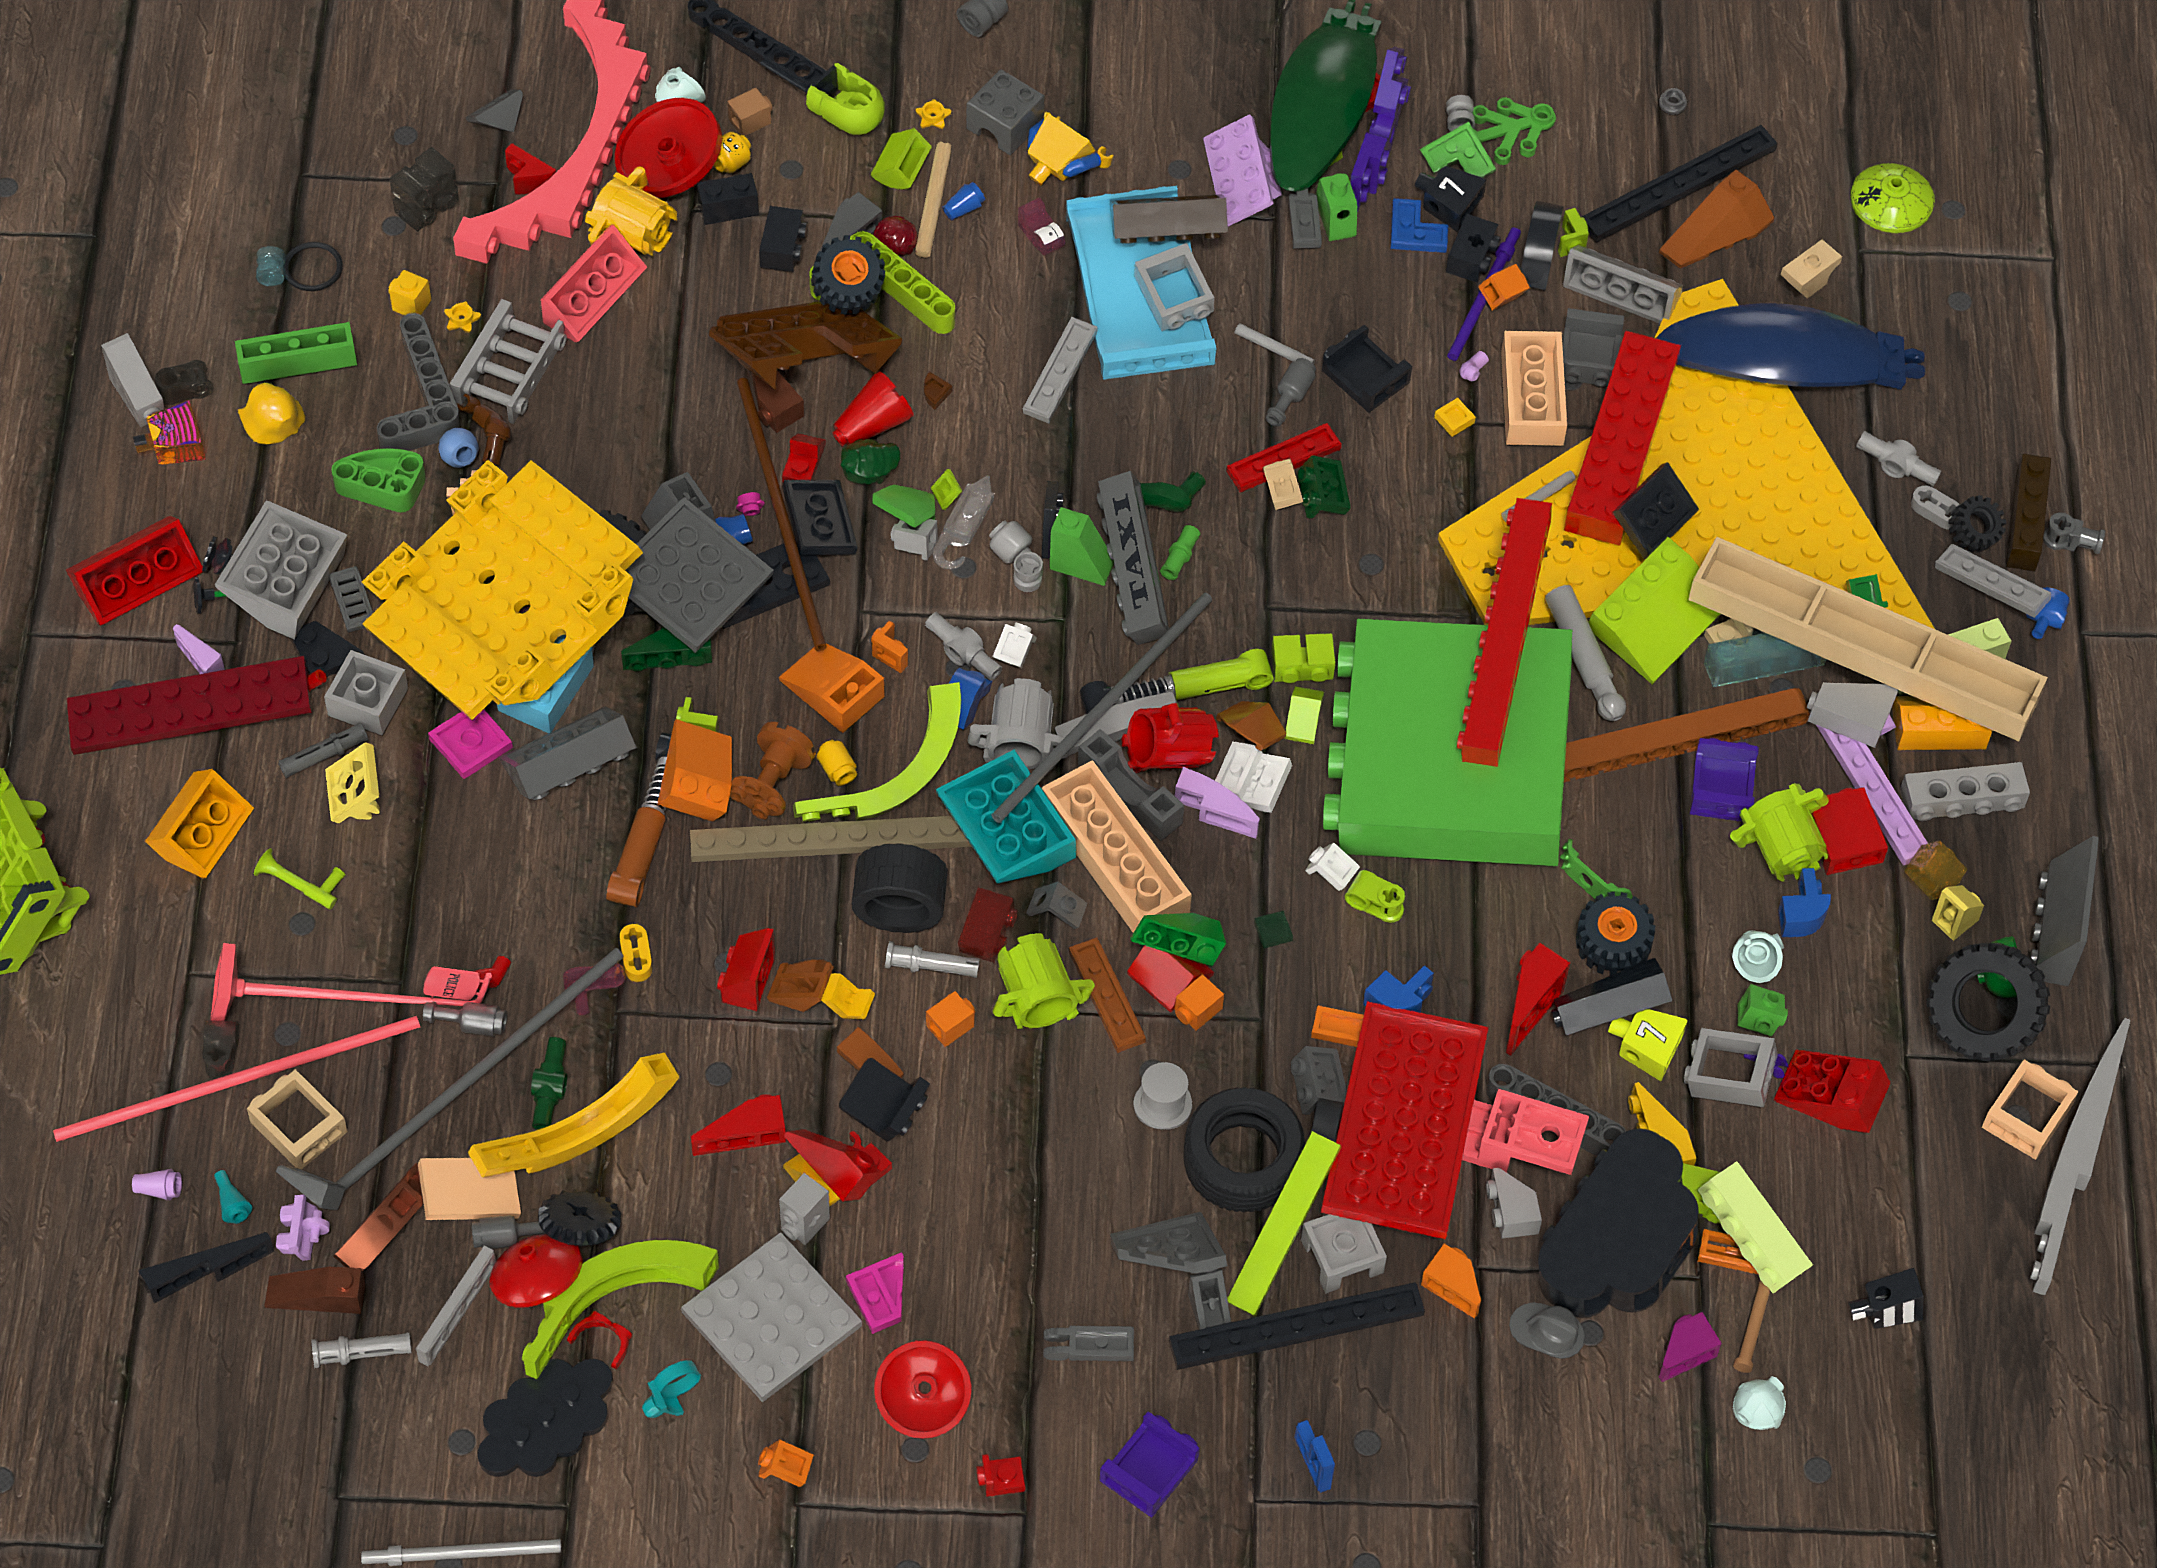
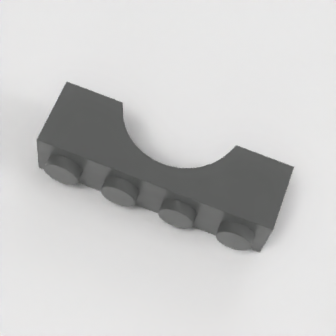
(1151, 806)

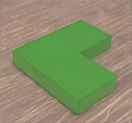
(1459, 146)

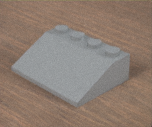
(282, 567)

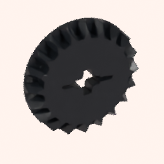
(595, 1219)

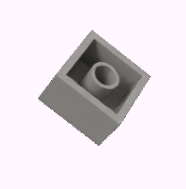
(366, 692)

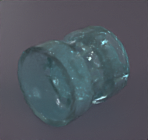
(269, 270)

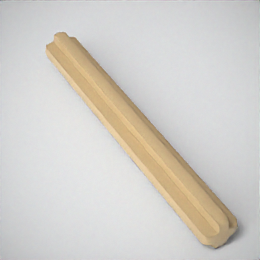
(933, 200)

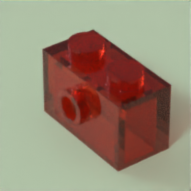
(987, 925)

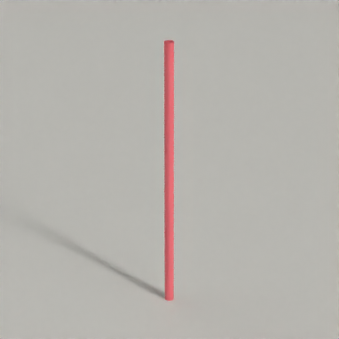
(236, 1078)

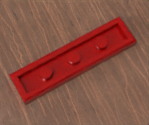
(1316, 442)

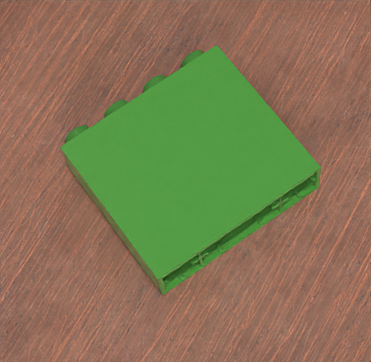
(1401, 759)

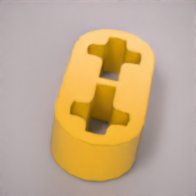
(630, 953)

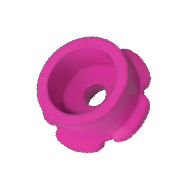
(749, 503)

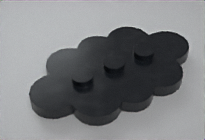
(545, 1418)

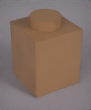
(749, 111)

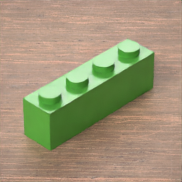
(295, 353)

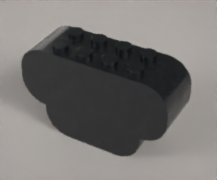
(1621, 1230)

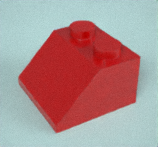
(748, 969)

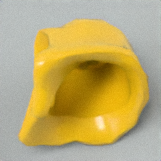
(271, 414)

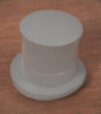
(1163, 1097)

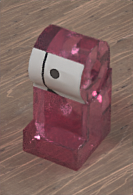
(1040, 227)

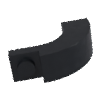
(1541, 243)

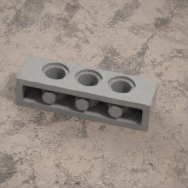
(1976, 781)

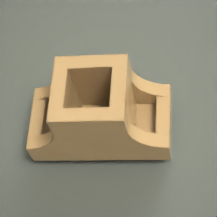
(1812, 268)

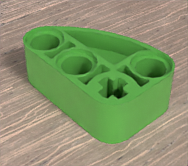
(388, 470)

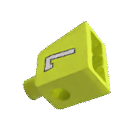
(1649, 1040)

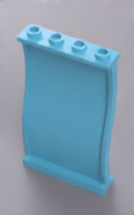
(1128, 333)

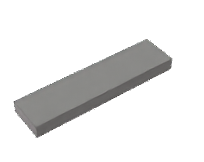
(1060, 370)
(1993, 580)
(456, 1306)

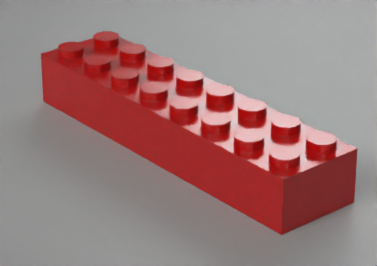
(1622, 435)

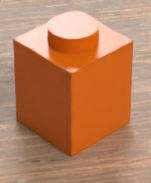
(1504, 286)
(1198, 1003)
(950, 1018)

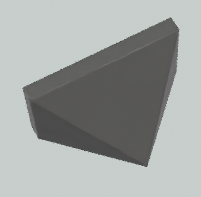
(500, 112)

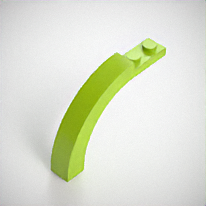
(942, 726)
(612, 1270)

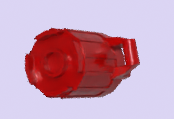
(1170, 738)

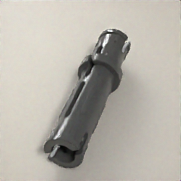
(327, 748)

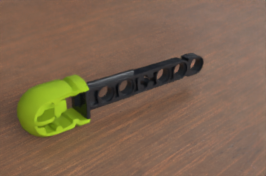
(854, 110)

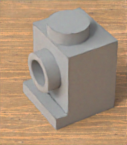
(917, 539)

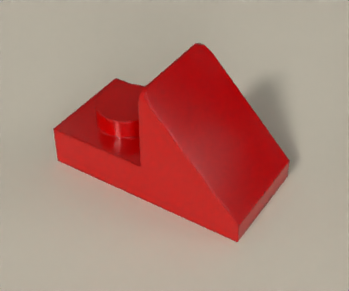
(528, 170)
(803, 457)

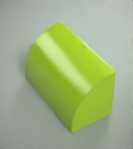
(901, 159)

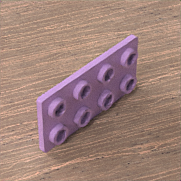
(1241, 169)

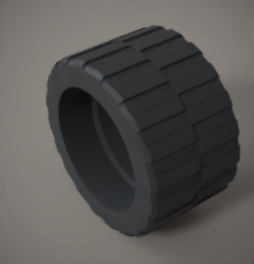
(899, 888)

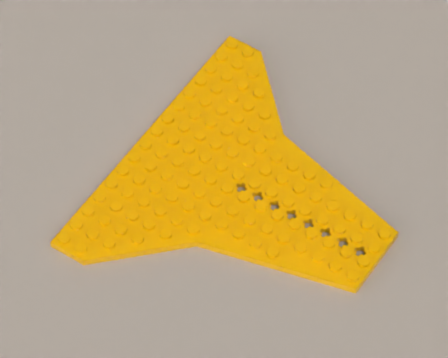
(1747, 467)

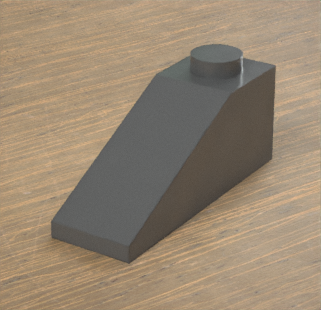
(854, 216)

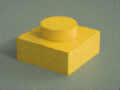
(1454, 417)

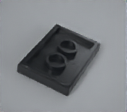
(1655, 510)
(819, 517)

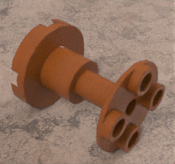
(783, 751)

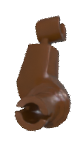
(494, 428)

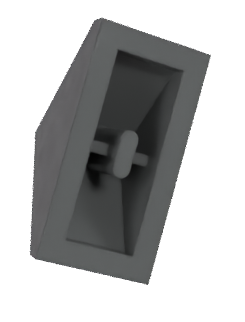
(1209, 1299)

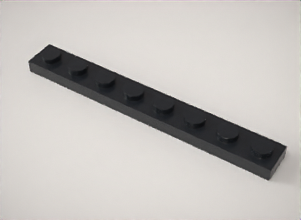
(1679, 183)
(1296, 1326)

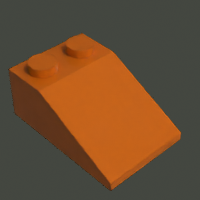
(697, 772)

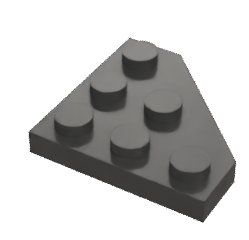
(1174, 1244)

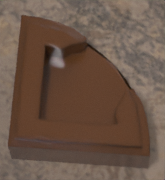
(936, 390)

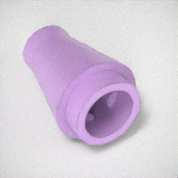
(159, 1184)

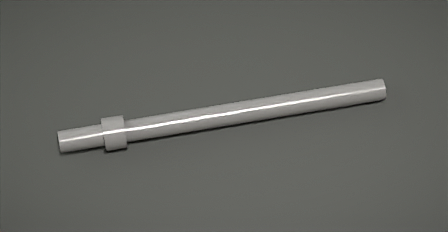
(396, 1555)

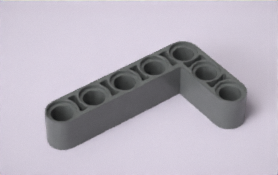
(434, 390)

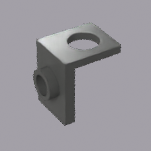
(1060, 902)

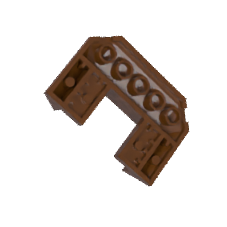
(800, 332)

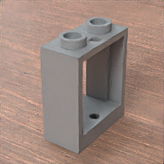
(1167, 263)
(1730, 1090)

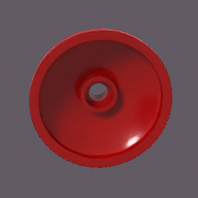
(534, 1271)
(908, 1407)

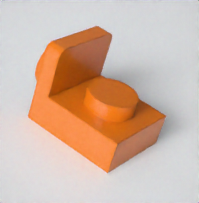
(888, 649)
(785, 1463)

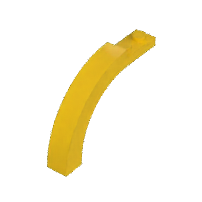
(584, 1130)

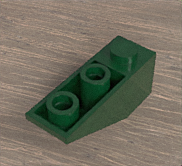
(663, 651)

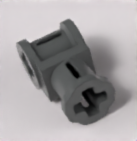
(2072, 534)

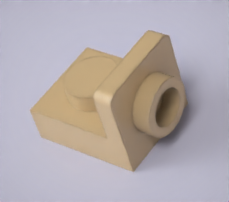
(1727, 630)

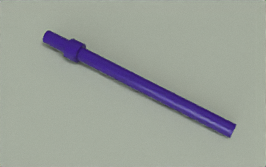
(1503, 254)

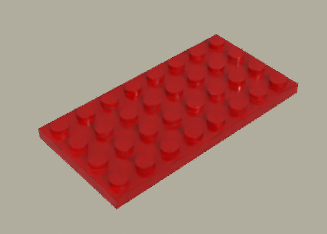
(1405, 1120)

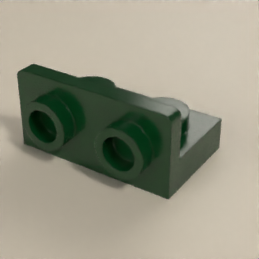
(1323, 486)

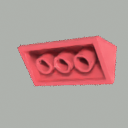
(592, 284)

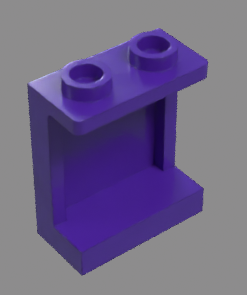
(1723, 779)
(1150, 1464)

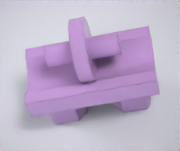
(305, 1228)

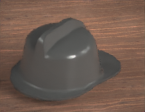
(1547, 1329)

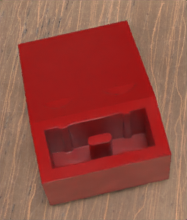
(1834, 1089)

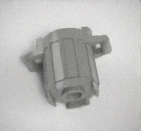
(1018, 722)

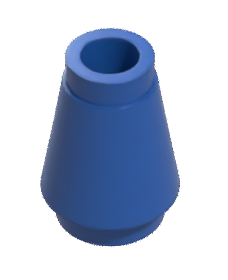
(964, 201)

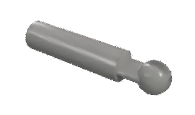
(1586, 652)

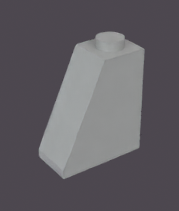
(131, 378)
(1853, 709)

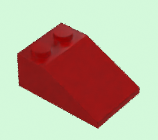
(1539, 982)

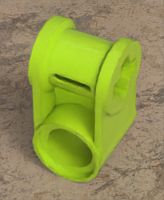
(1375, 894)

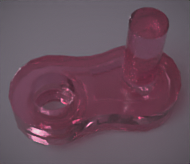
(612, 978)

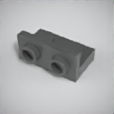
(1318, 1076)

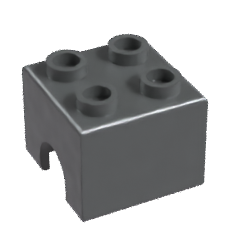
(1006, 110)

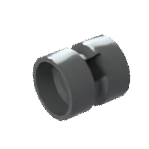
(979, 15)

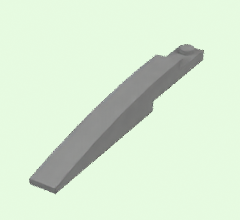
(2076, 1160)

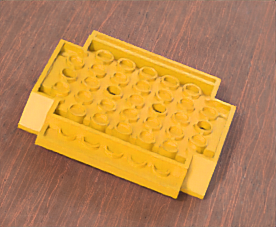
(543, 554)

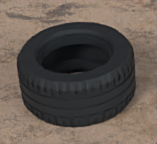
(1246, 1109)

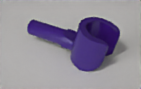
(1780, 1061)

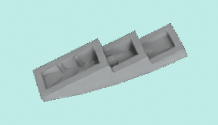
(1116, 719)

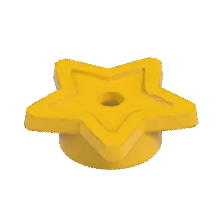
(936, 108)
(459, 310)

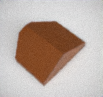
(1255, 722)
(800, 984)

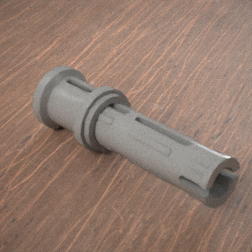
(916, 959)
(346, 1350)

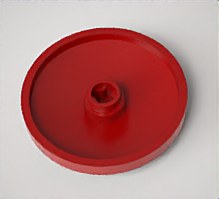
(672, 142)

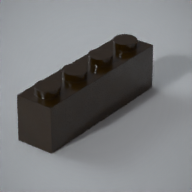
(2028, 512)

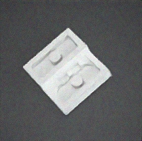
(1254, 775)

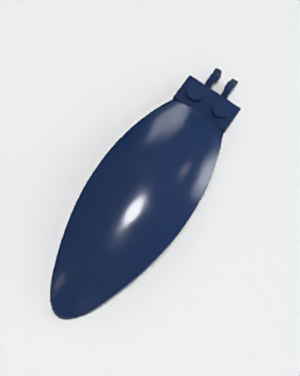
(1792, 347)

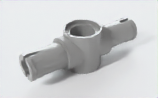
(1898, 458)
(963, 646)

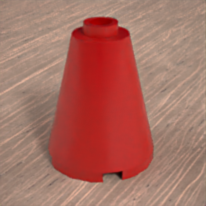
(872, 411)

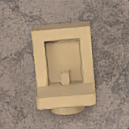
(1283, 484)

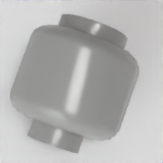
(1009, 541)

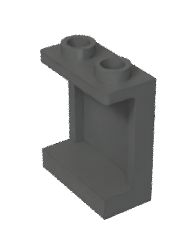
(1591, 346)

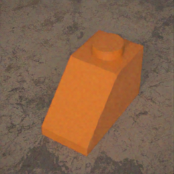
(1453, 1279)

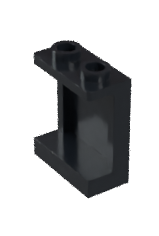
(1365, 369)

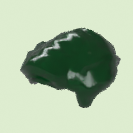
(869, 461)

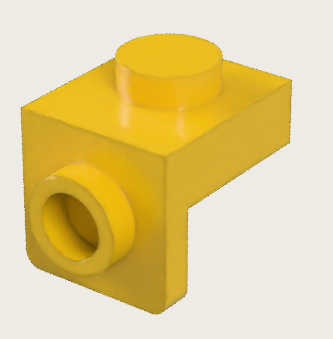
(846, 998)

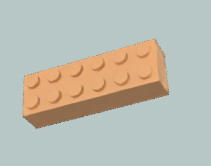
(1116, 847)

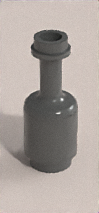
(1292, 389)
(501, 1231)

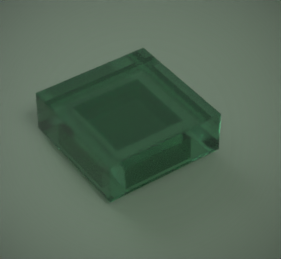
(1273, 929)

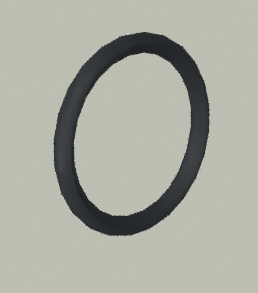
(313, 287)

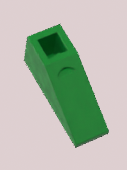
(1182, 935)

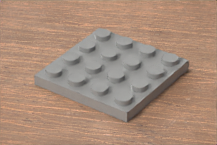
(771, 1317)

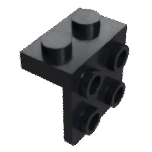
(883, 1099)

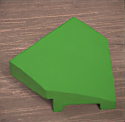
(906, 504)

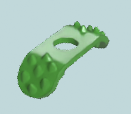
(1575, 867)

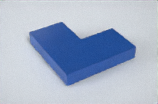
(1410, 234)
(1315, 1456)

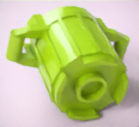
(1785, 830)
(1038, 984)

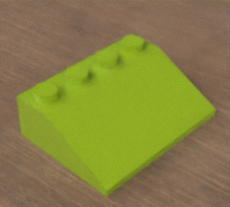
(1650, 613)

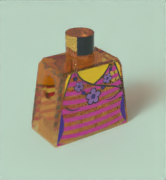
(172, 435)

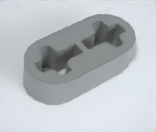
(1935, 508)

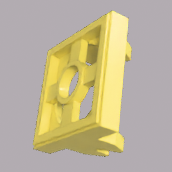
(362, 766)

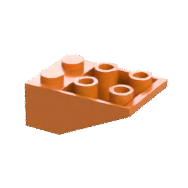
(835, 685)

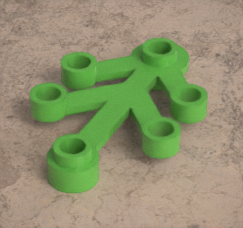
(1512, 127)

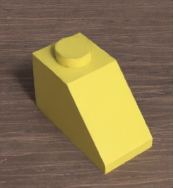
(1957, 911)

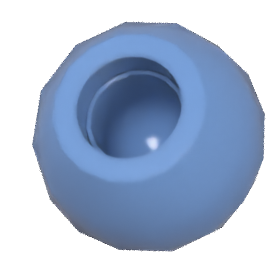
(460, 445)

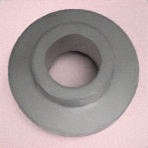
(1673, 101)

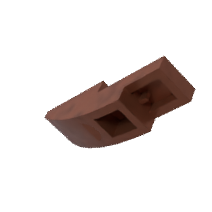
(383, 1222)

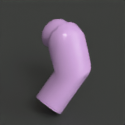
(1471, 368)

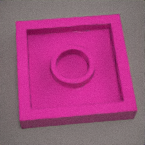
(469, 742)

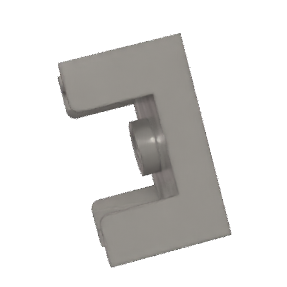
(1343, 1248)

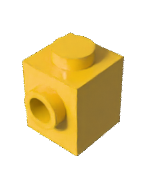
(409, 293)

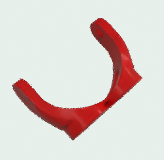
(598, 1320)

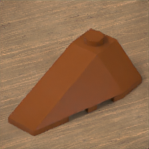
(1726, 216)

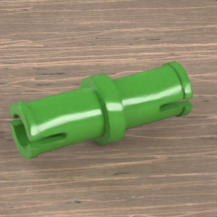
(1180, 552)

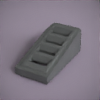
(345, 582)
(318, 1189)

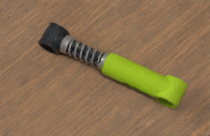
(1247, 670)

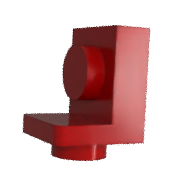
(1001, 1476)

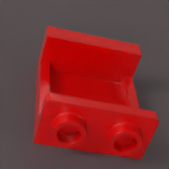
(1850, 831)

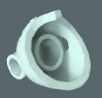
(684, 88)
(1758, 956)
(1760, 1404)

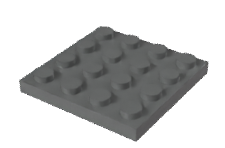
(693, 574)

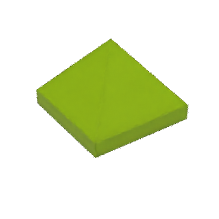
(946, 489)

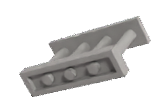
(492, 341)

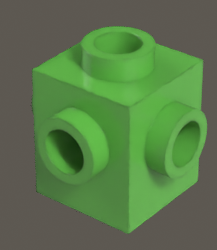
(1762, 1010)

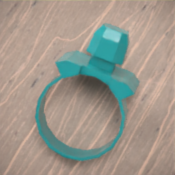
(665, 1396)

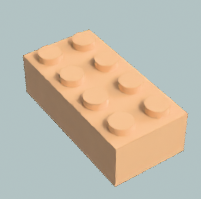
(1533, 388)

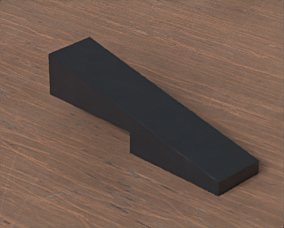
(221, 1261)

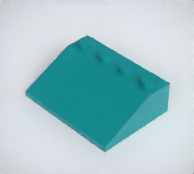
(1030, 836)

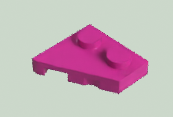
(879, 1292)

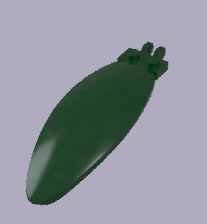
(1322, 96)

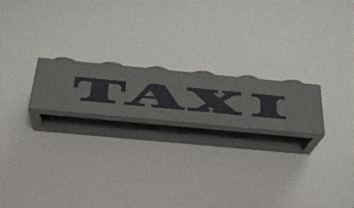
(1133, 558)

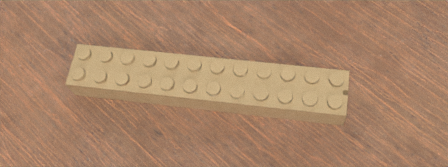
(1867, 638)

